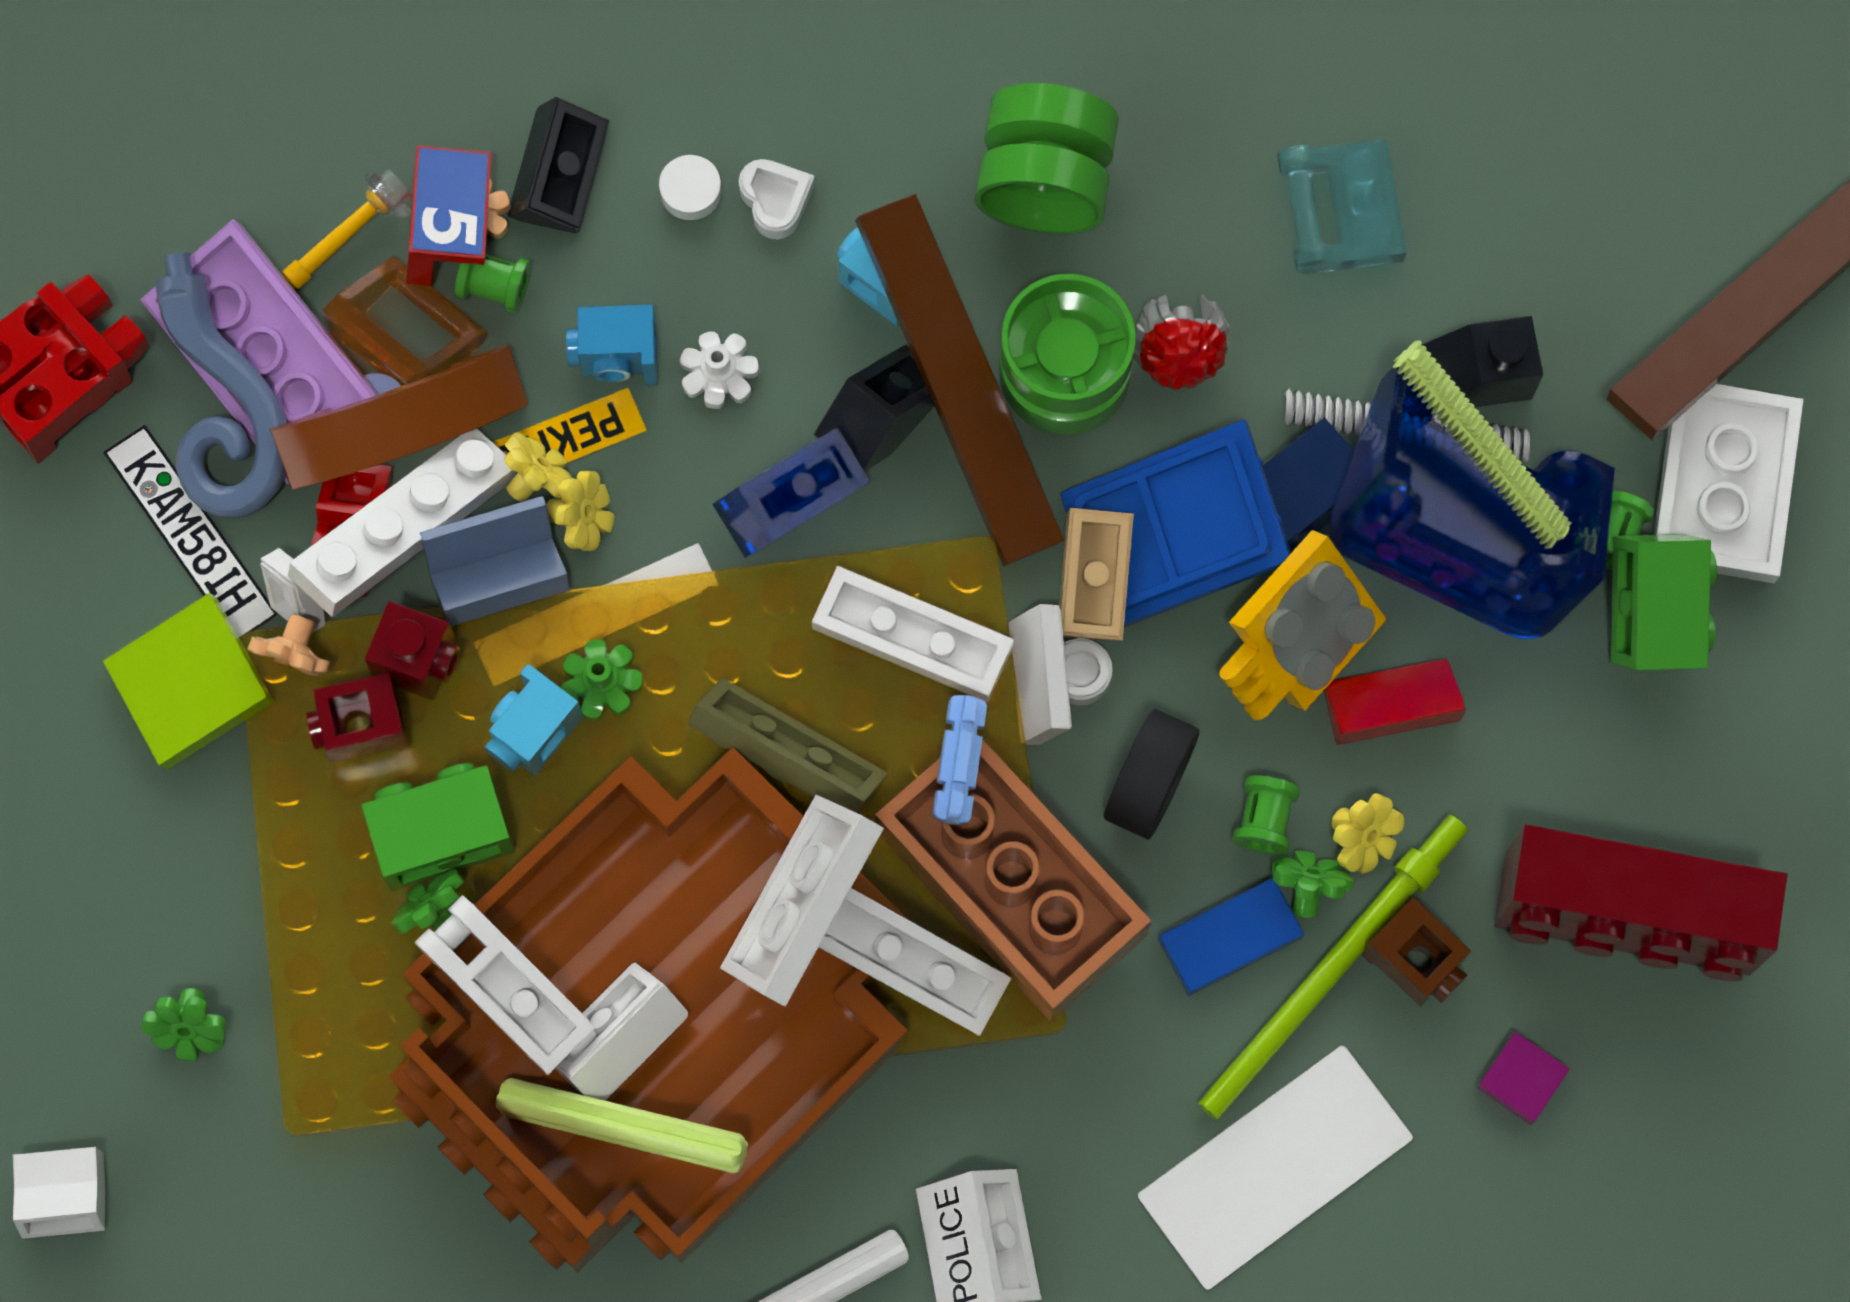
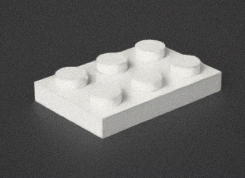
(1732, 478)

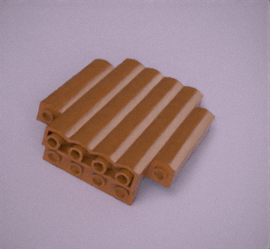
(670, 891)

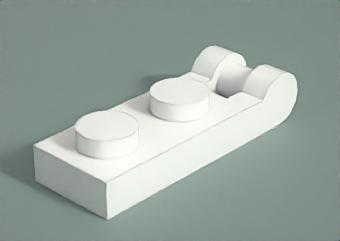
(507, 987)

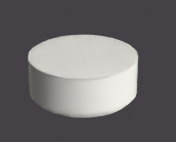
(690, 187)
(1087, 671)

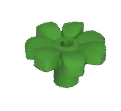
(602, 679)
(1310, 880)
(430, 904)
(185, 1025)

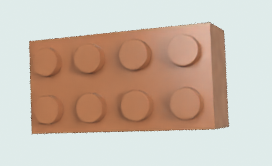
(1017, 883)

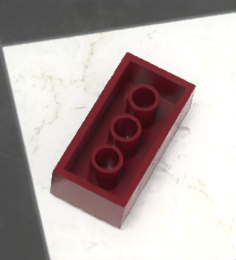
(1640, 902)

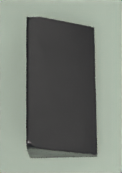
(558, 166)

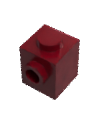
(413, 649)

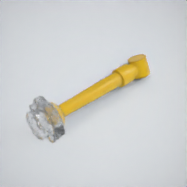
(384, 196)

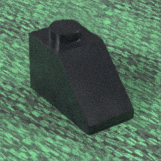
(1491, 360)
(879, 407)

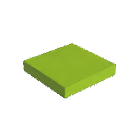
(188, 681)

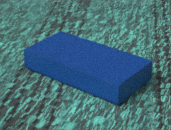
(1230, 937)

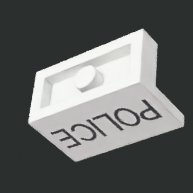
(978, 1238)

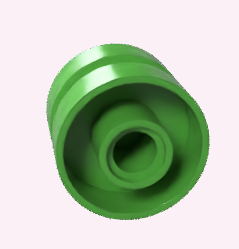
(1047, 158)
(1066, 353)

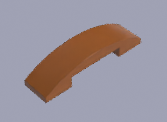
(400, 419)

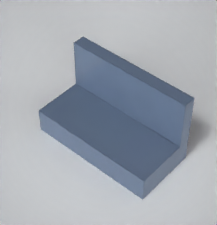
(494, 561)

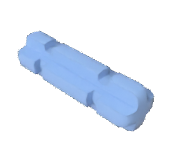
(959, 759)

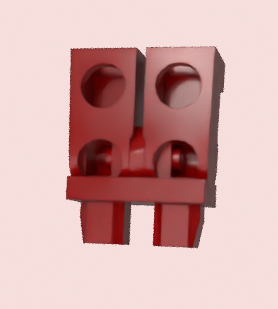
(59, 365)

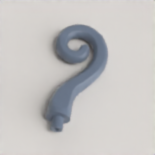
(190, 323)

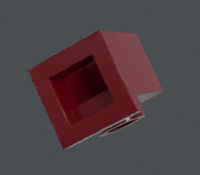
(366, 697)

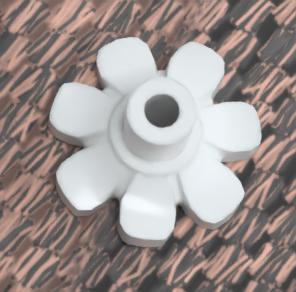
(718, 370)

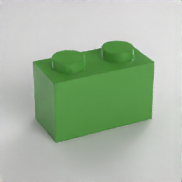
(1662, 602)
(437, 825)

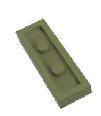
(786, 747)

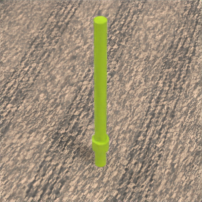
(1414, 873)

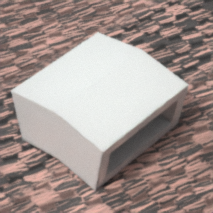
(59, 1192)

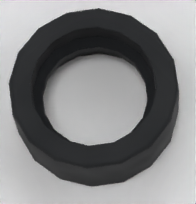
(1151, 774)

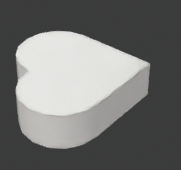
(776, 196)

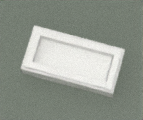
(1041, 673)

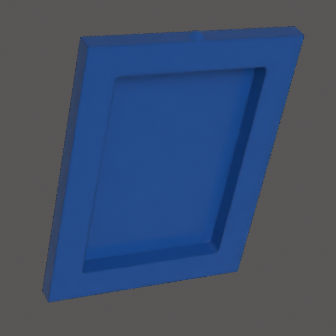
(1197, 519)

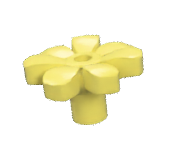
(534, 467)
(582, 510)
(1365, 832)

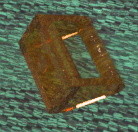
(352, 327)

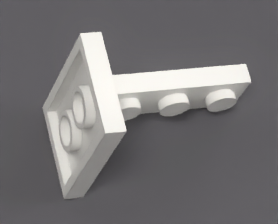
(813, 906)

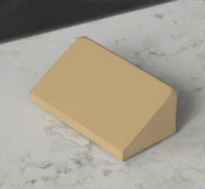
(1095, 574)

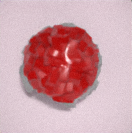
(1178, 346)

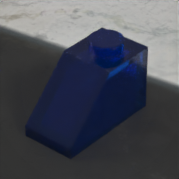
(791, 492)

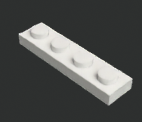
(389, 527)

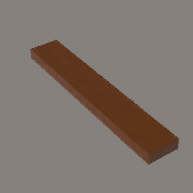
(1737, 319)
(959, 379)

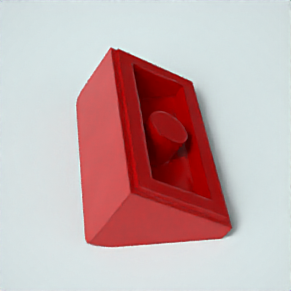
(1393, 701)

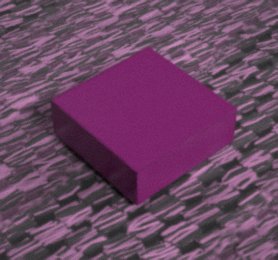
(1523, 1078)

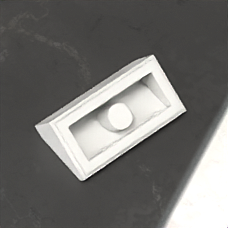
(629, 1026)

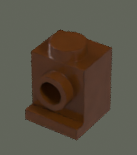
(1419, 931)

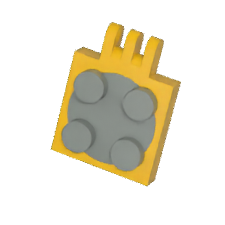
(1299, 629)

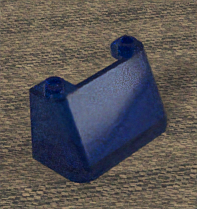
(1439, 527)

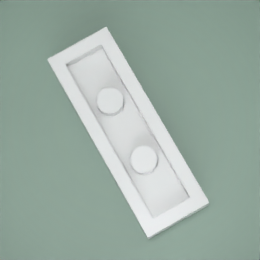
(912, 634)

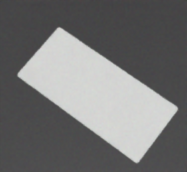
(1275, 1167)

